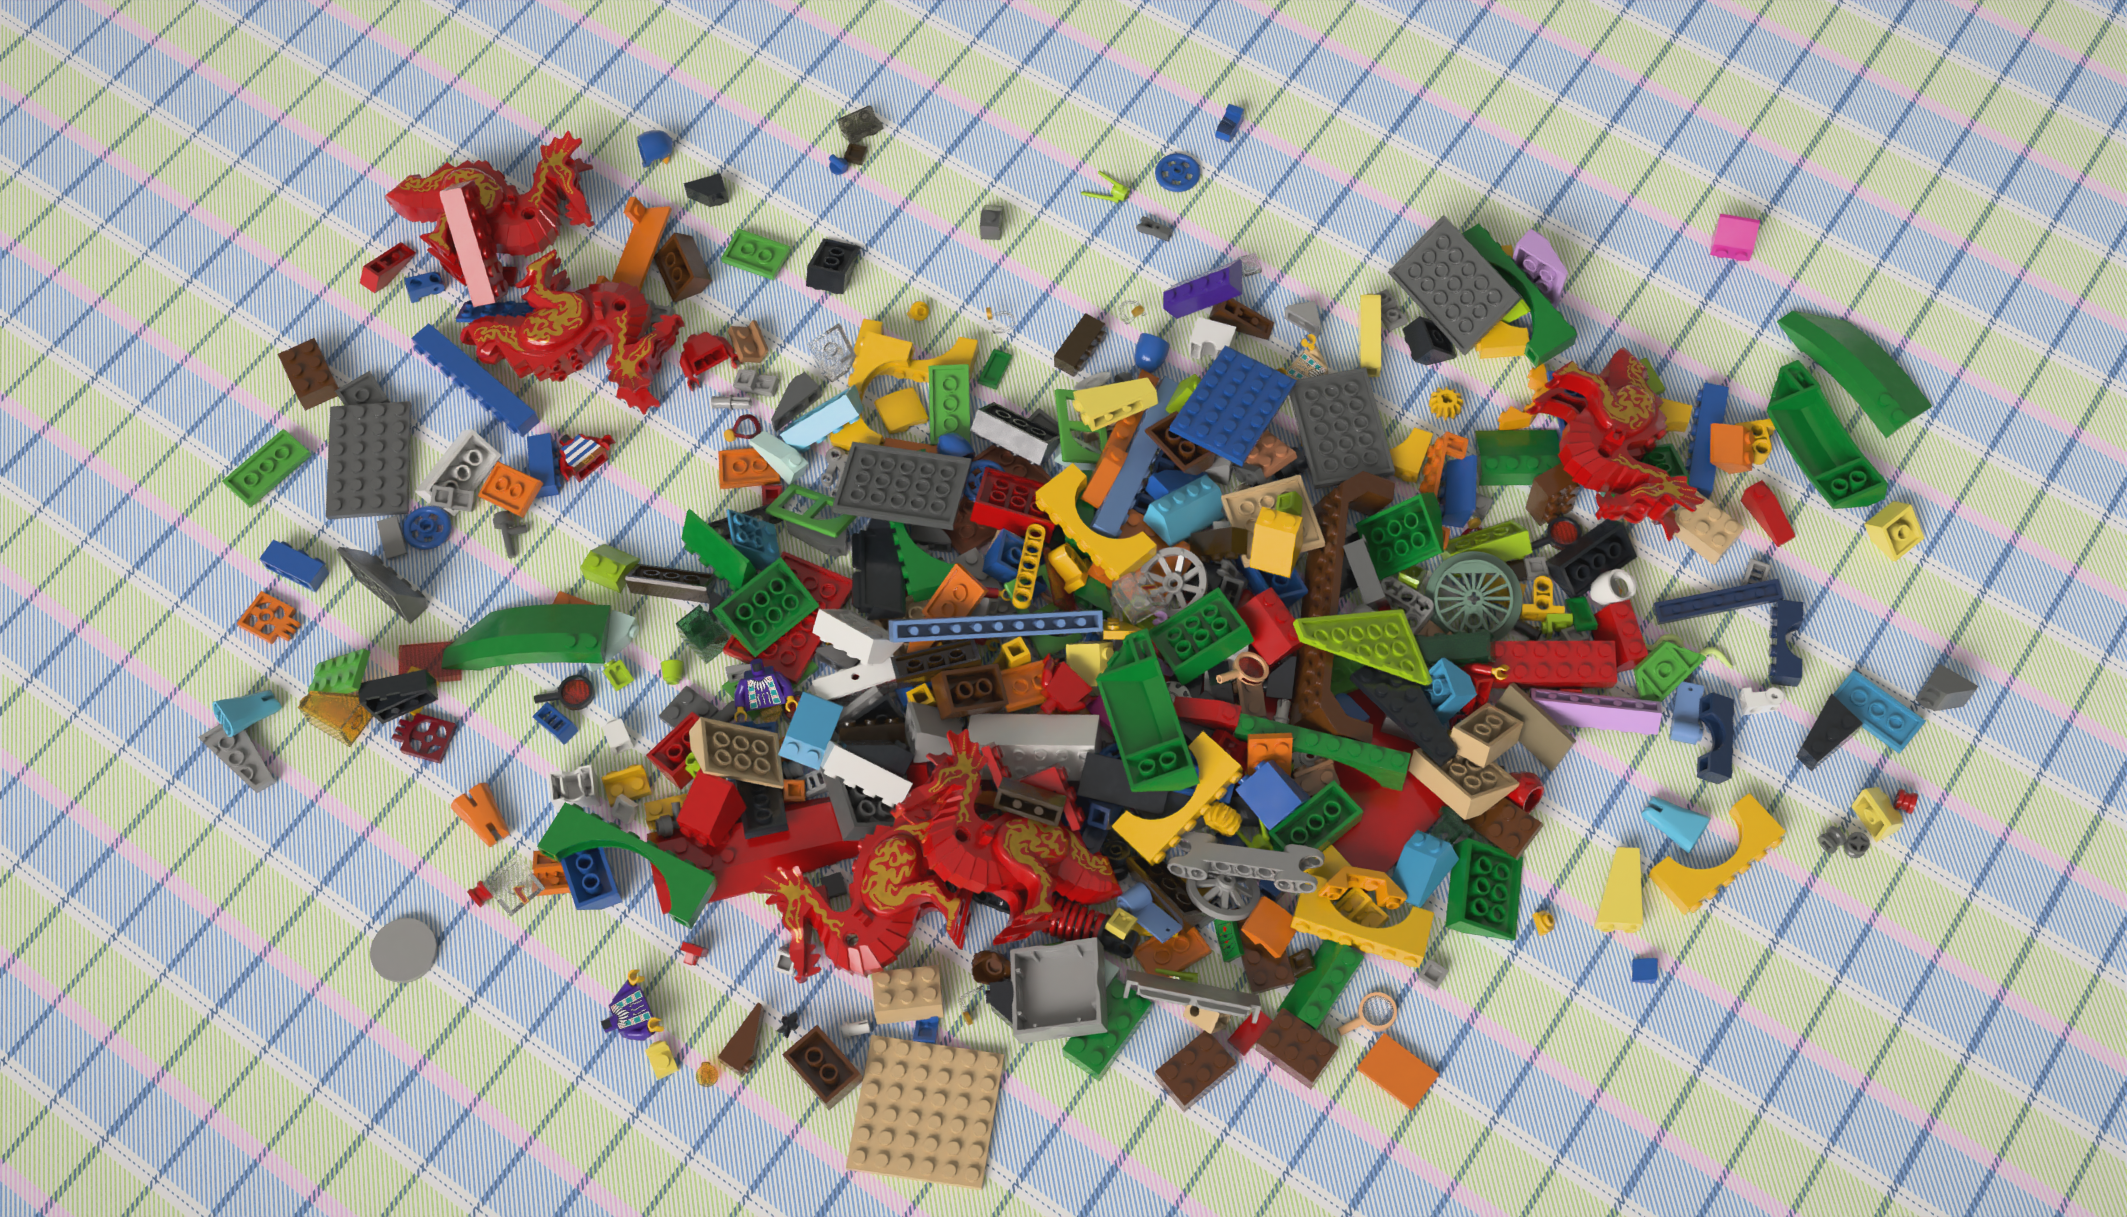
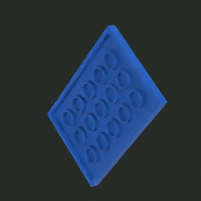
(1233, 405)

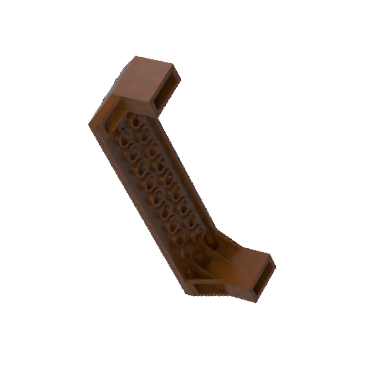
(1312, 700)

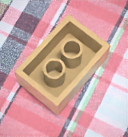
(1707, 529)
(1485, 735)
(907, 994)

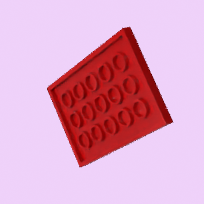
(798, 646)

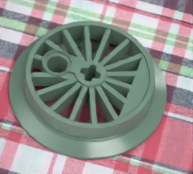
(1475, 563)

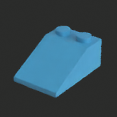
(810, 730)
(1423, 866)

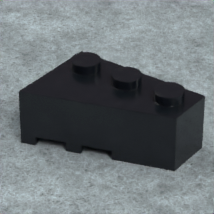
(398, 694)
(1829, 733)

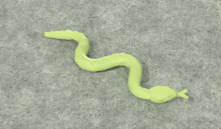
(1678, 641)

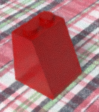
(710, 809)

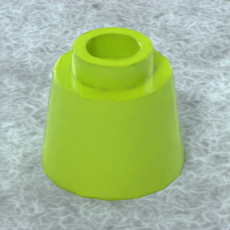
(672, 671)

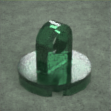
(1452, 825)

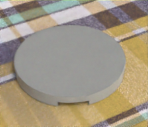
(403, 950)

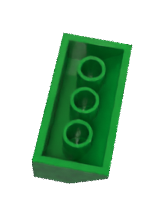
(1320, 990)

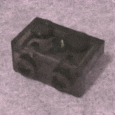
(859, 124)

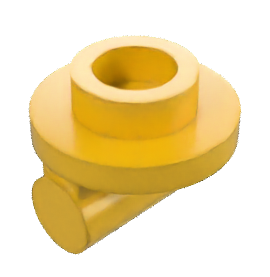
(918, 311)
(1544, 922)

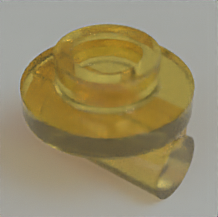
(771, 714)
(707, 1075)

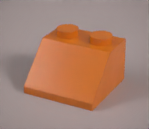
(1731, 448)

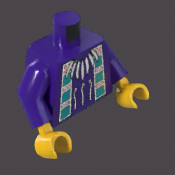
(762, 689)
(632, 1012)

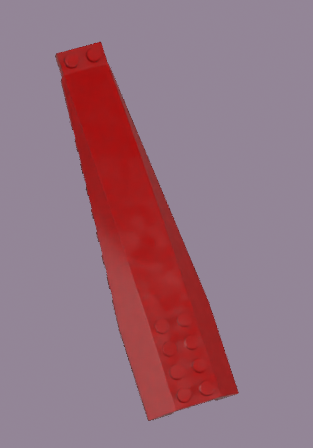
(809, 843)

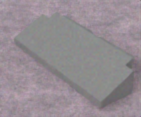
(1193, 994)

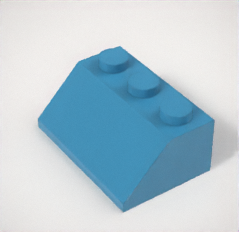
(1448, 690)

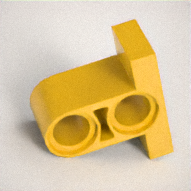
(1762, 443)
(1070, 566)
(1531, 611)

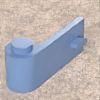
(1686, 714)
(1139, 903)

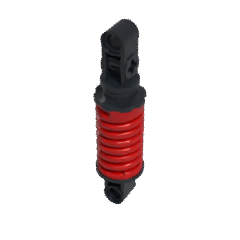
(1074, 924)

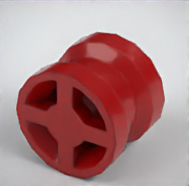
(1905, 801)
(479, 894)

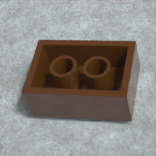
(309, 374)
(1552, 495)
(969, 691)
(1296, 1048)
(822, 1067)
(1195, 1070)

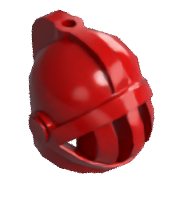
(1528, 792)

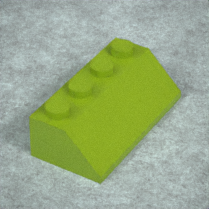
(1503, 540)

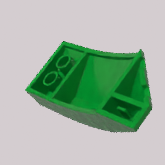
(1859, 367)
(1821, 442)
(533, 636)
(1145, 719)

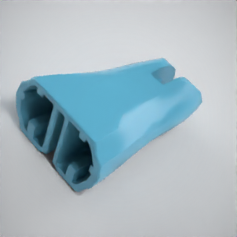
(243, 711)
(1676, 822)

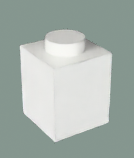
(617, 736)

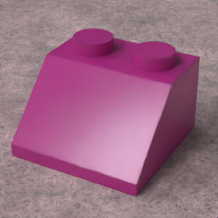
(1734, 237)

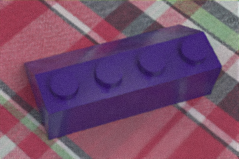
(1204, 290)

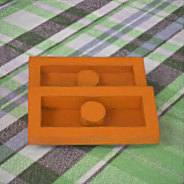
(549, 874)
(1270, 926)

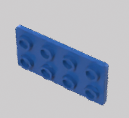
(469, 313)

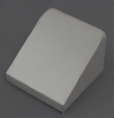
(783, 963)

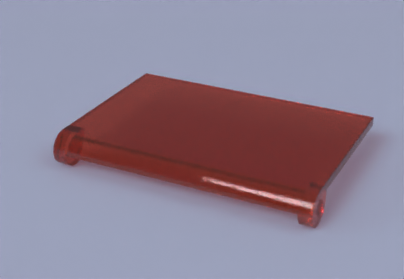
(1060, 596)
(427, 657)

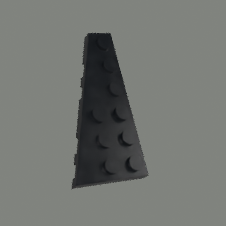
(1408, 709)

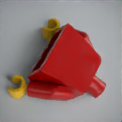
(1482, 681)

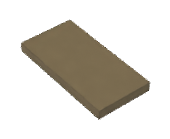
(1539, 730)

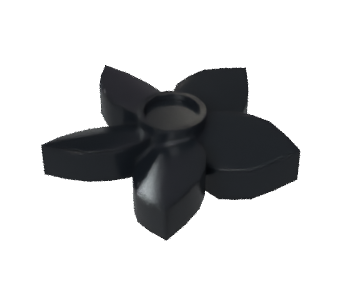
(789, 1024)

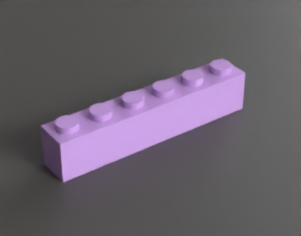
(1600, 711)

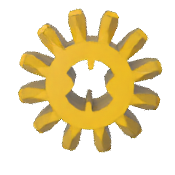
(1445, 403)
(1223, 819)

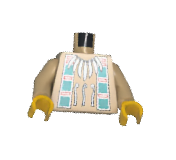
(1309, 363)

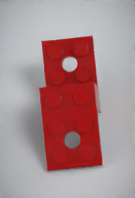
(1050, 778)

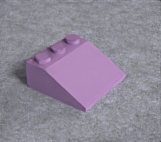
(1541, 265)

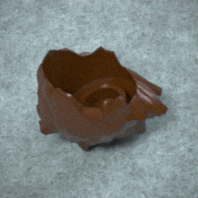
(990, 967)

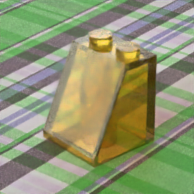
(335, 714)

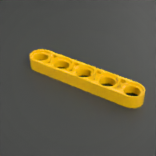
(1029, 574)

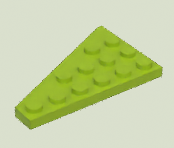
(1369, 638)

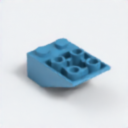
(753, 539)

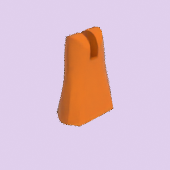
(481, 813)

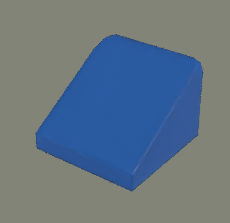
(1645, 970)

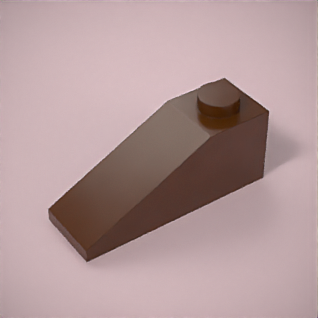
(1242, 317)
(743, 1046)

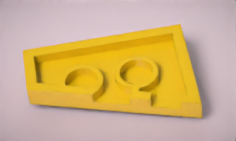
(1117, 629)

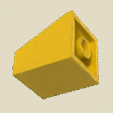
(1276, 542)

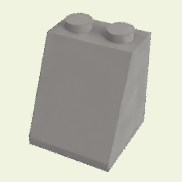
(927, 732)

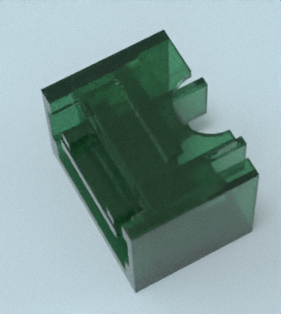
(702, 634)

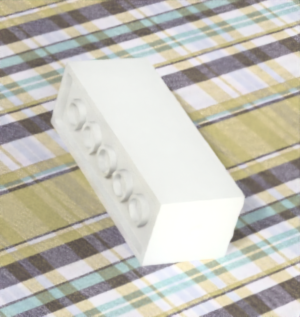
(1037, 741)

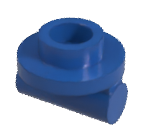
(838, 165)

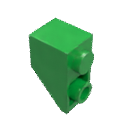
(1094, 596)

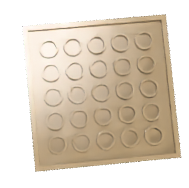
(925, 1112)

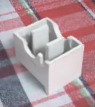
(1210, 338)
(575, 787)

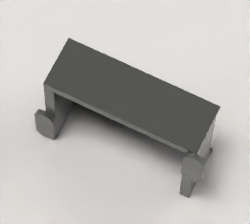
(1365, 574)

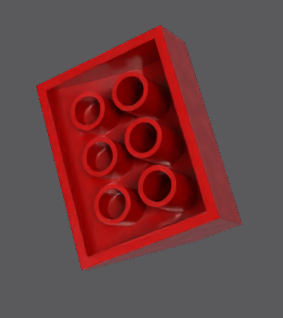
(1010, 504)

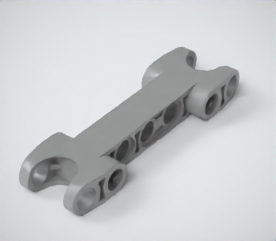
(1282, 867)

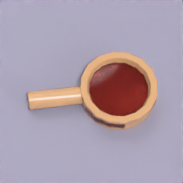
(1247, 668)

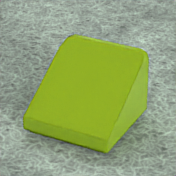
(1290, 503)

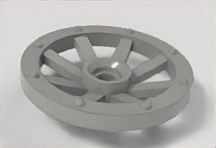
(1171, 577)
(1224, 887)

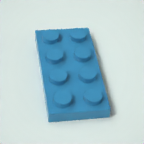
(1879, 711)

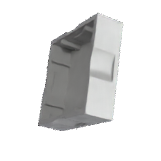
(1058, 990)

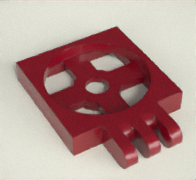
(409, 733)

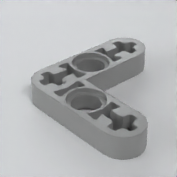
(1414, 609)

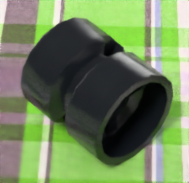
(1295, 467)
(1117, 852)

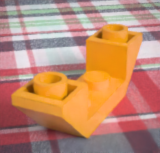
(1515, 419)
(1386, 890)

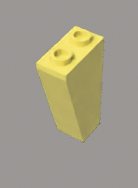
(1370, 334)
(1114, 402)
(1622, 894)

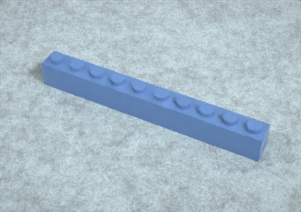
(1135, 468)
(995, 625)

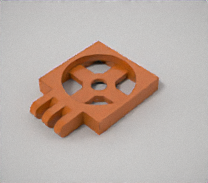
(281, 625)

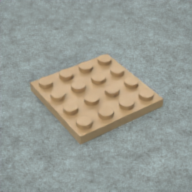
(1245, 505)

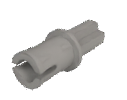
(731, 402)

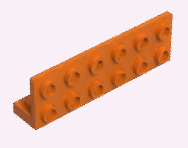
(641, 244)
(1447, 444)

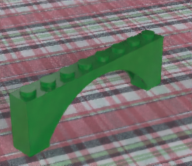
(1549, 329)
(921, 569)
(1378, 762)
(578, 831)

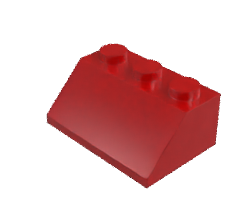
(1620, 625)
(1270, 626)
(672, 752)

